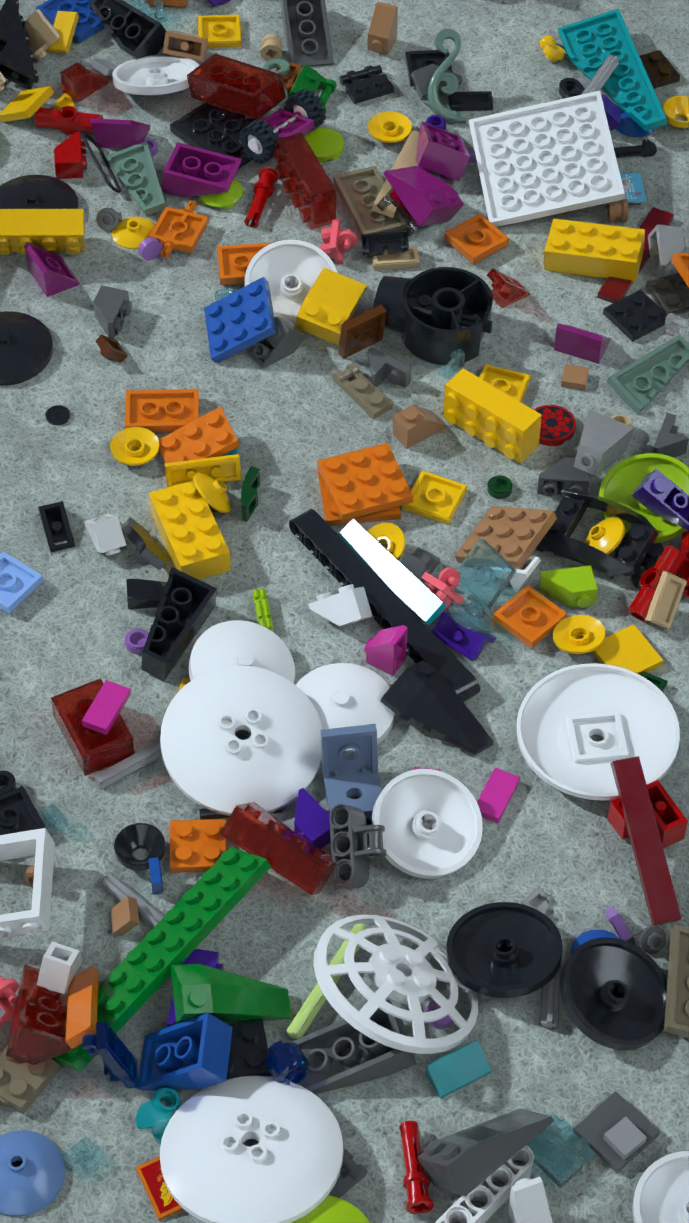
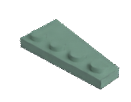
(139, 176)
(650, 374)

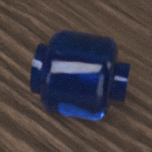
(286, 1062)

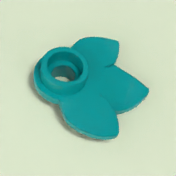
(155, 1115)

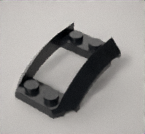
(569, 513)

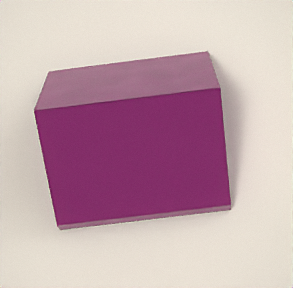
(119, 133)
(49, 270)
(580, 343)

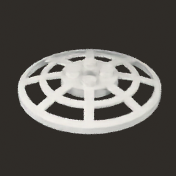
(399, 975)

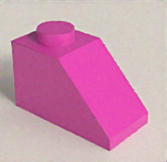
(387, 649)

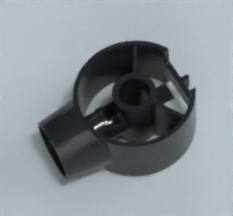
(445, 301)

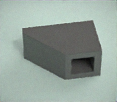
(422, 77)
(110, 309)
(279, 344)
(562, 477)

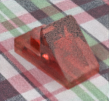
(506, 289)

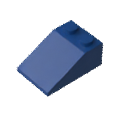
(186, 1055)

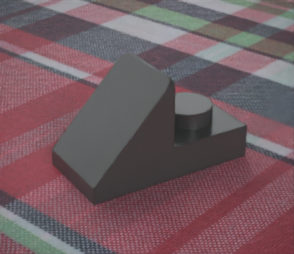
(384, 366)
(668, 441)
(420, 562)

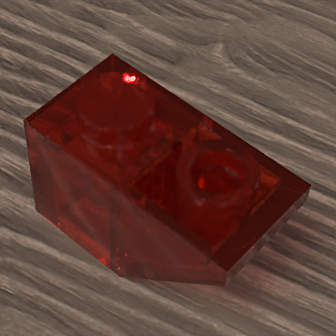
(81, 81)

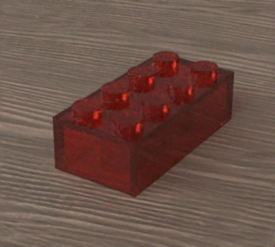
(236, 86)
(305, 181)

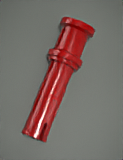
(263, 189)
(415, 1180)

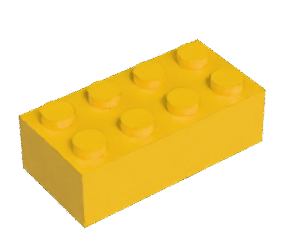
(47, 228)
(594, 249)
(491, 416)
(189, 531)

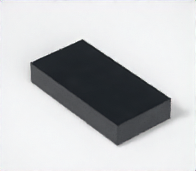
(471, 101)

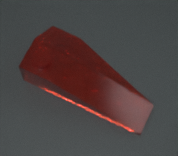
(37, 1022)

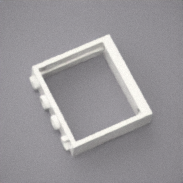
(26, 844)

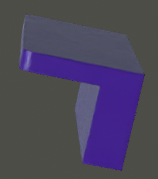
(460, 638)

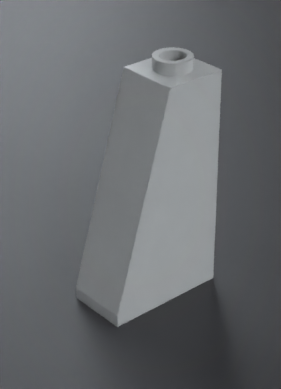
(601, 442)

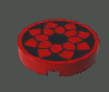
(556, 425)

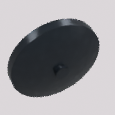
(37, 193)
(24, 347)
(504, 950)
(614, 993)

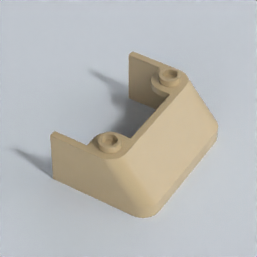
(40, 35)

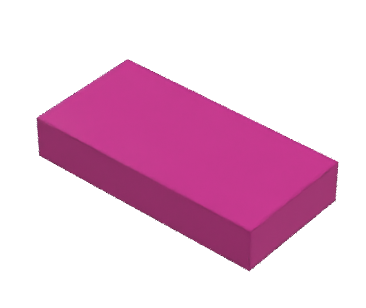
(106, 707)
(497, 794)

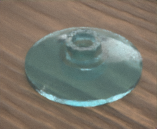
(472, 617)

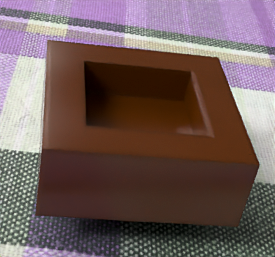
(111, 348)

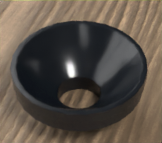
(135, 837)

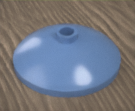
(37, 1180)

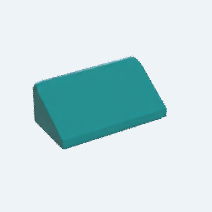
(457, 1069)

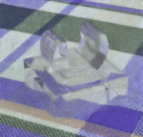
(674, 326)

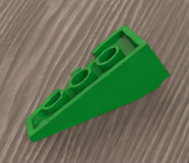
(225, 995)

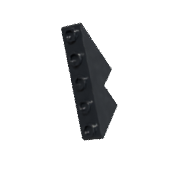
(15, 58)

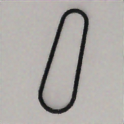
(118, 190)

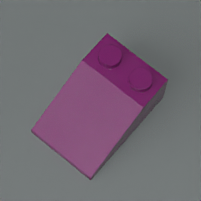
(441, 152)
(198, 171)
(424, 195)

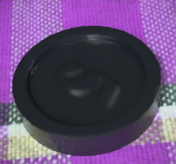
(57, 415)

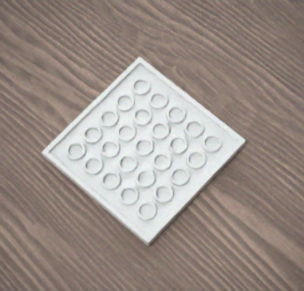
(546, 159)

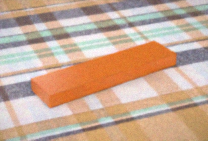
(82, 1006)

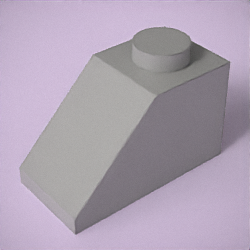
(663, 243)

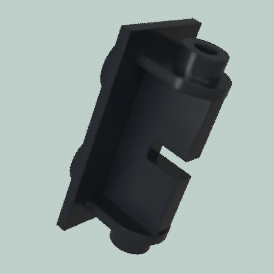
(395, 241)

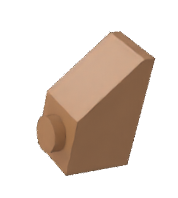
(383, 28)
(185, 45)
(415, 425)

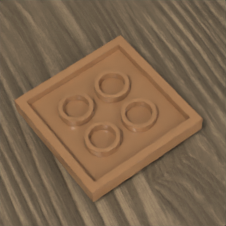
(510, 532)

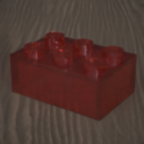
(90, 748)

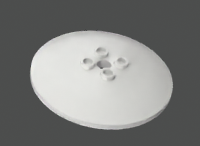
(590, 701)
(226, 771)
(265, 1183)

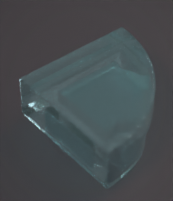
(454, 365)

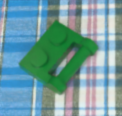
(311, 79)

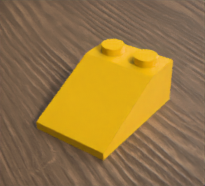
(329, 305)

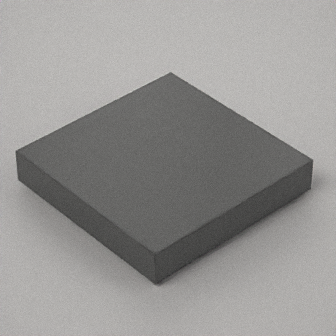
(603, 1119)

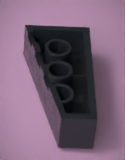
(177, 620)

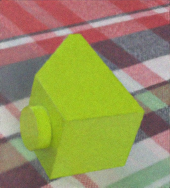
(570, 586)

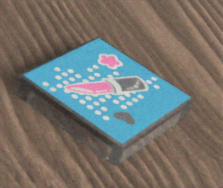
(634, 190)

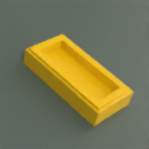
(65, 25)

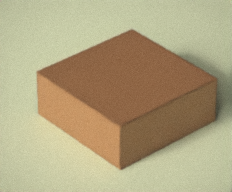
(574, 377)
(124, 916)

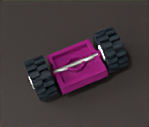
(302, 115)

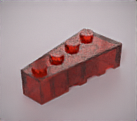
(285, 850)

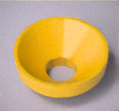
(677, 107)

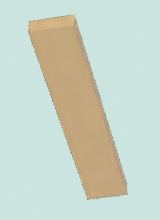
(406, 158)

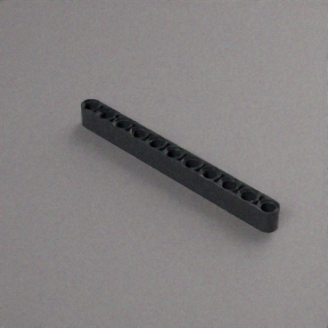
(384, 603)

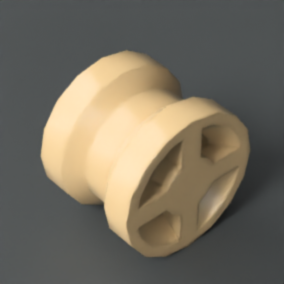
(271, 47)

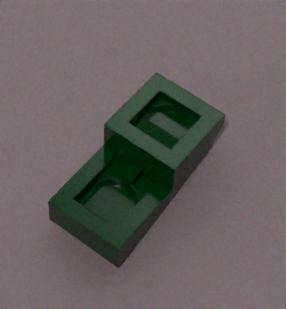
(249, 493)

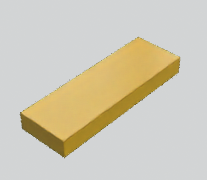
(223, 467)

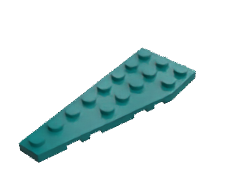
(590, 44)

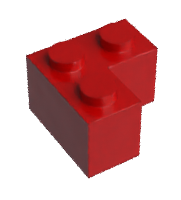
(669, 818)

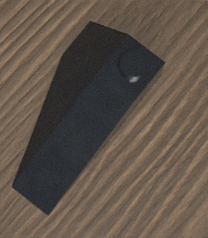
(130, 28)
(431, 700)

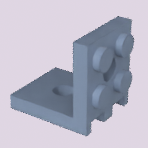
(353, 772)

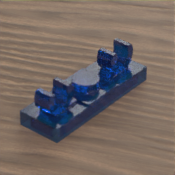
(116, 1057)

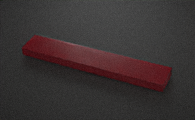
(616, 288)
(645, 841)

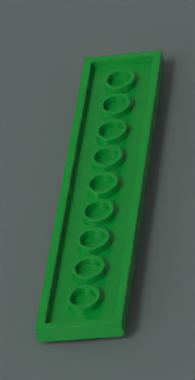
(171, 942)

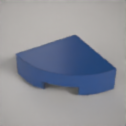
(155, 875)

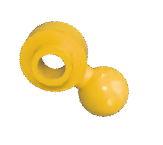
(552, 51)

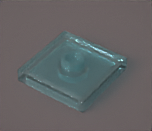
(484, 574)

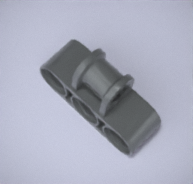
(364, 841)

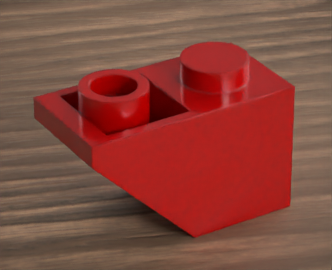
(69, 159)

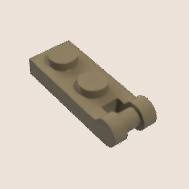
(362, 391)

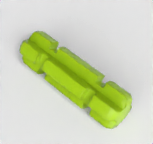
(262, 608)

